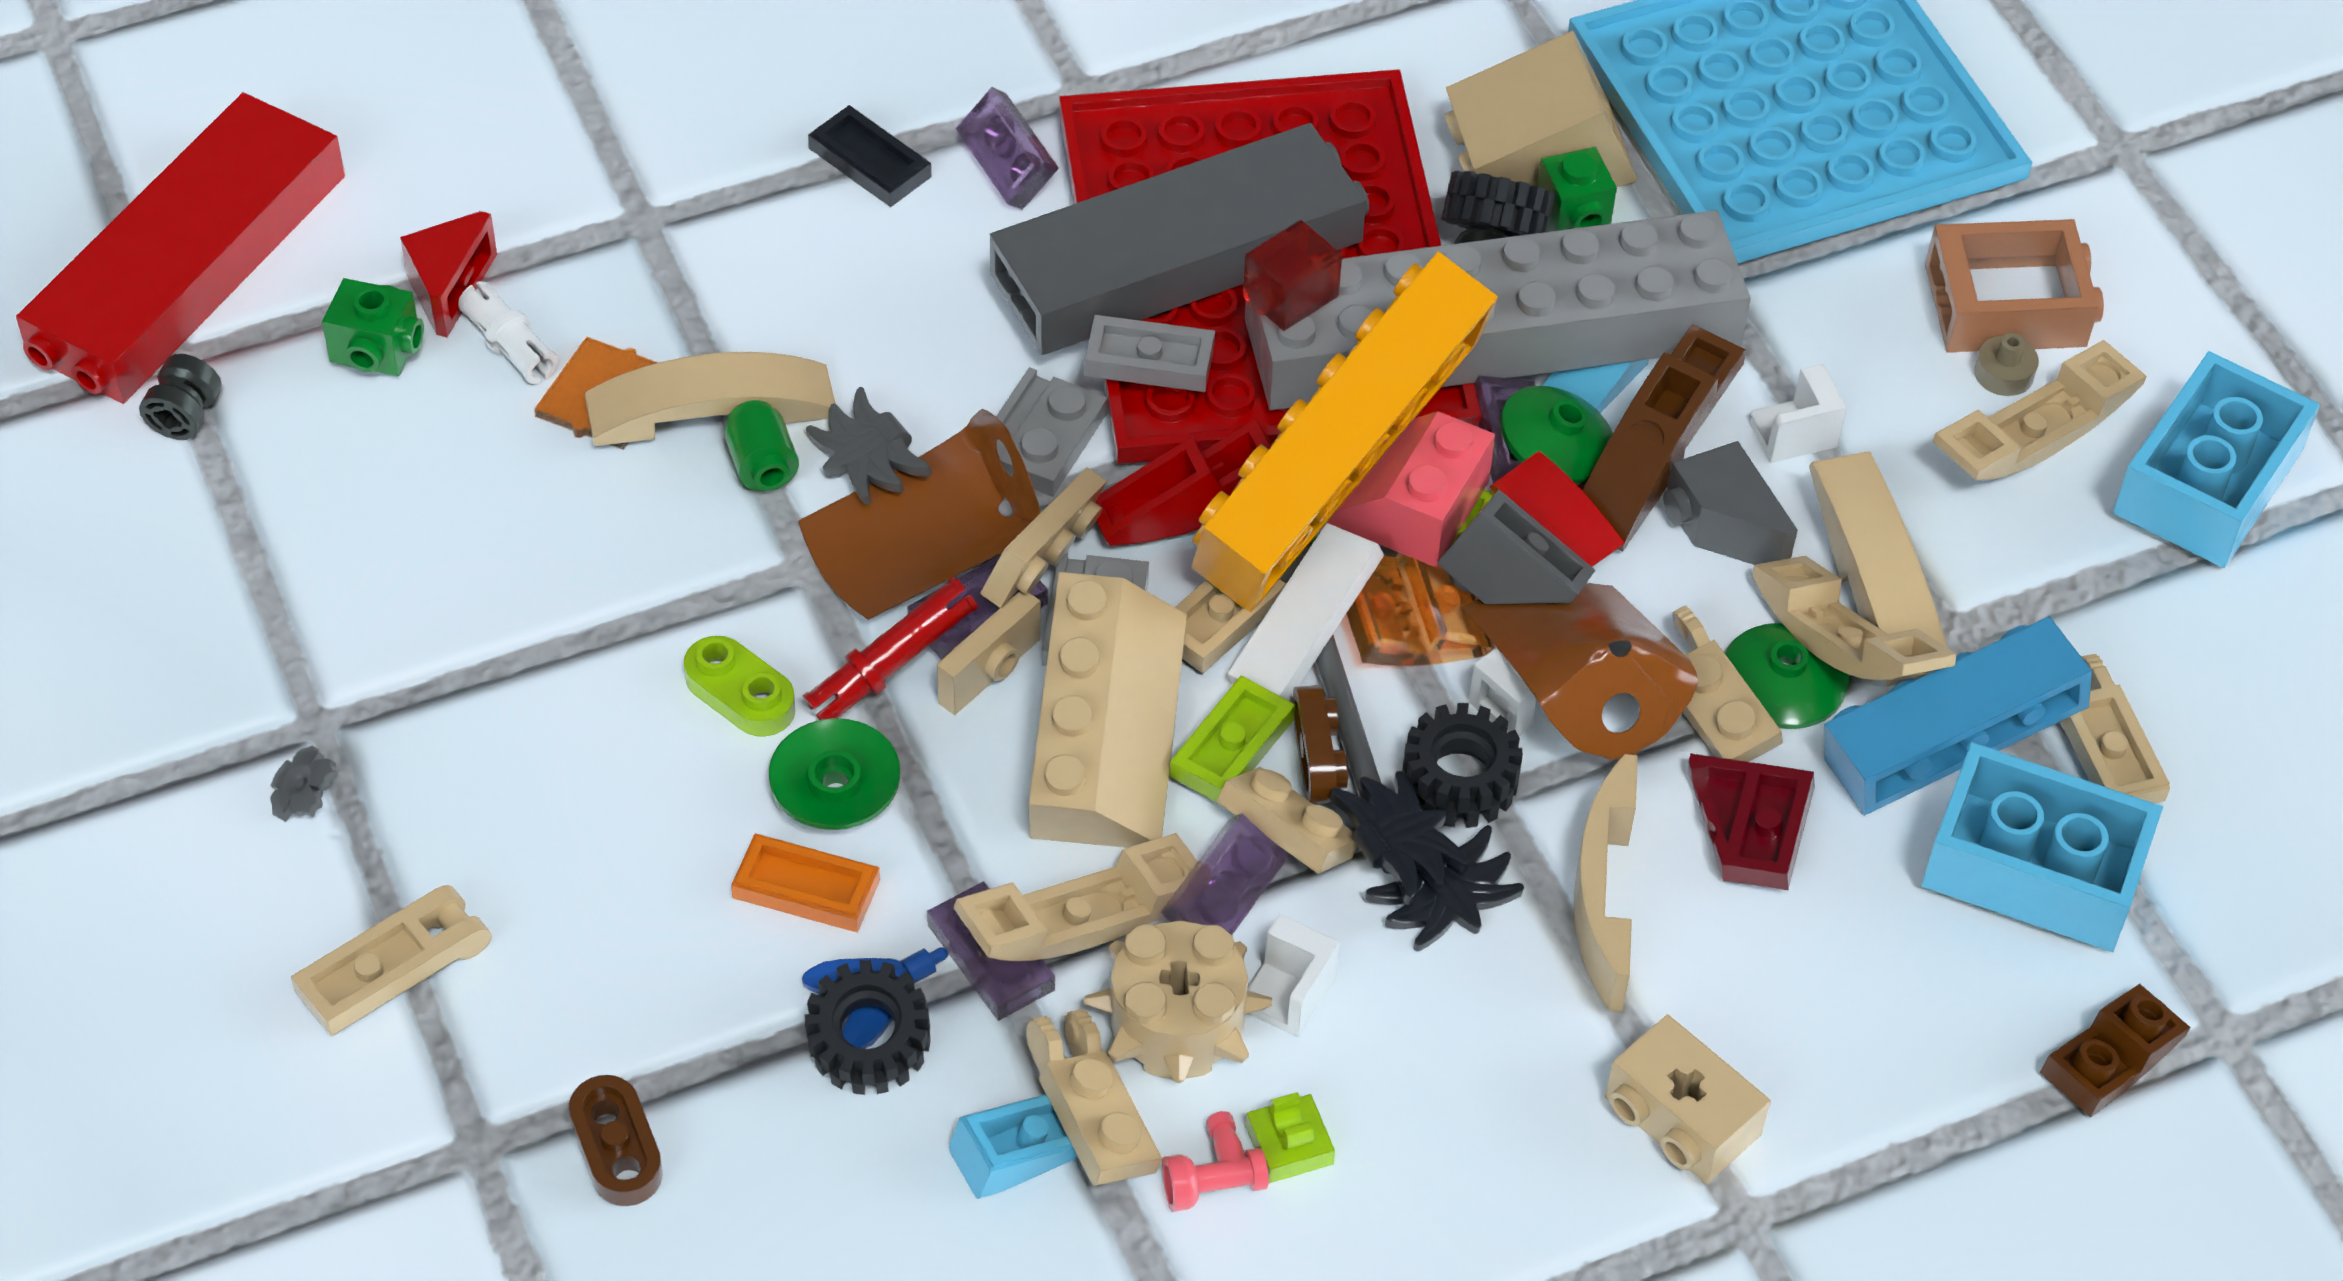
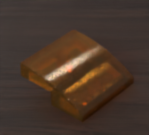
(1414, 617)

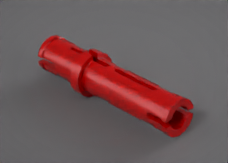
(890, 651)

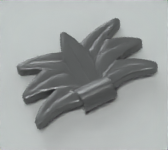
(867, 448)

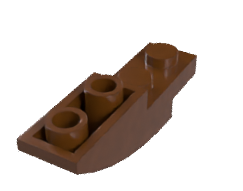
(1660, 427)

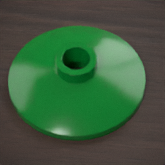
(1558, 426)
(1793, 693)
(830, 754)

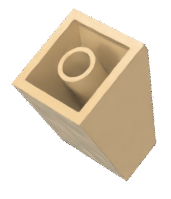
(1534, 110)

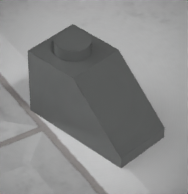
(1728, 506)
(1513, 559)

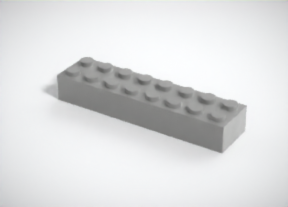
(1559, 306)

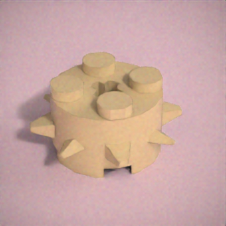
(1178, 998)

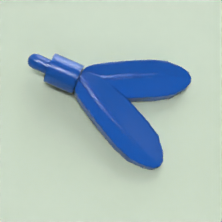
(870, 1022)

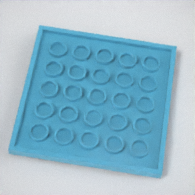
(1798, 112)

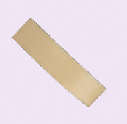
(706, 387)
(2045, 421)
(1809, 607)
(1081, 910)
(1604, 939)

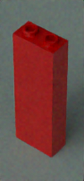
(180, 248)

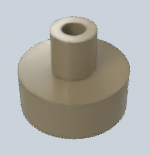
(2006, 365)

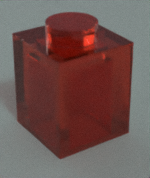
(1291, 275)

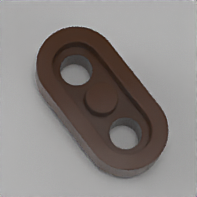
(1313, 726)
(618, 1144)

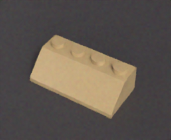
(1106, 714)

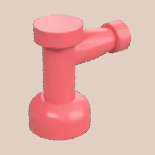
(1234, 1168)

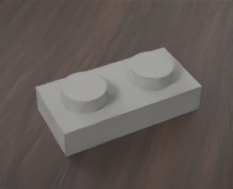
(1149, 353)

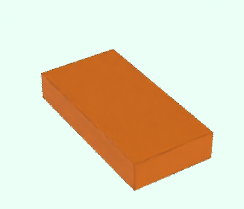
(805, 882)

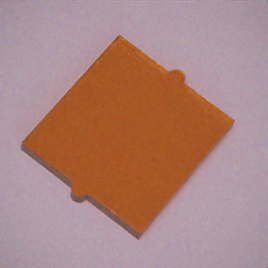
(588, 367)

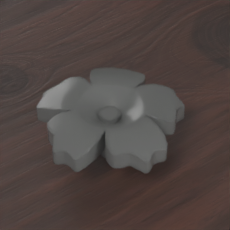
(301, 784)

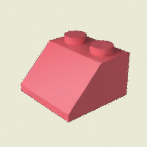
(1421, 488)

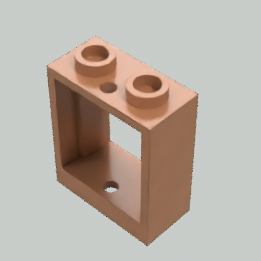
(2014, 244)

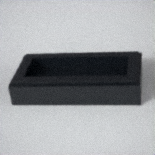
(869, 156)

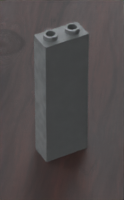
(1171, 235)

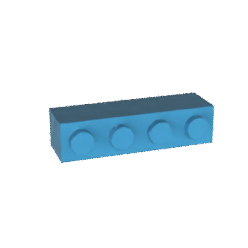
(1929, 722)

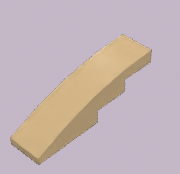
(1874, 548)

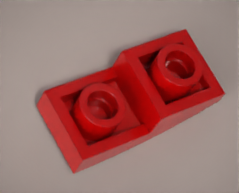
(1560, 507)

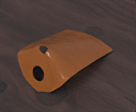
(931, 529)
(1573, 674)

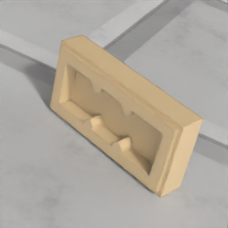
(989, 652)

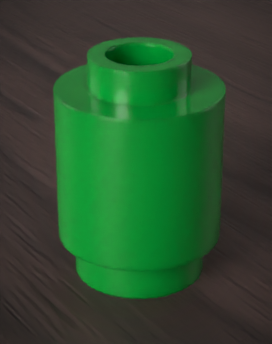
(760, 446)

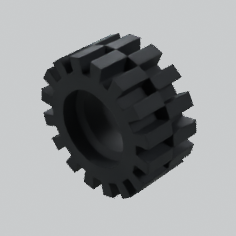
(1497, 204)
(1469, 736)
(864, 989)

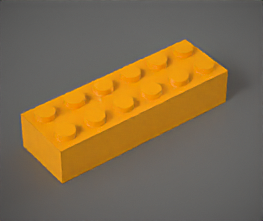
(1342, 430)

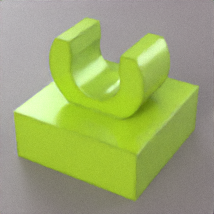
(1290, 1136)

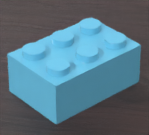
(2216, 459)
(2042, 846)

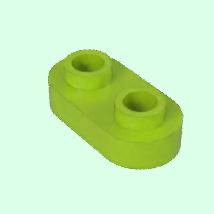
(732, 684)

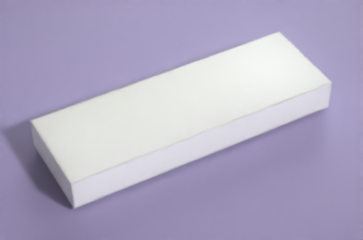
(1307, 611)

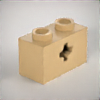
(1686, 1099)

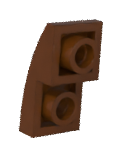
(2115, 1051)

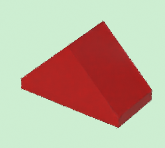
(446, 262)

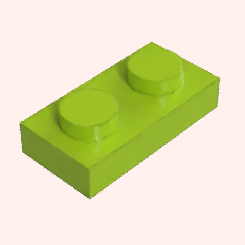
(1232, 738)

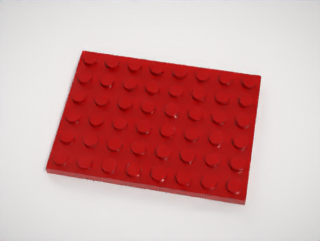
(1148, 132)

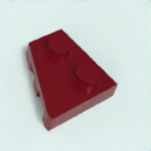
(1752, 816)

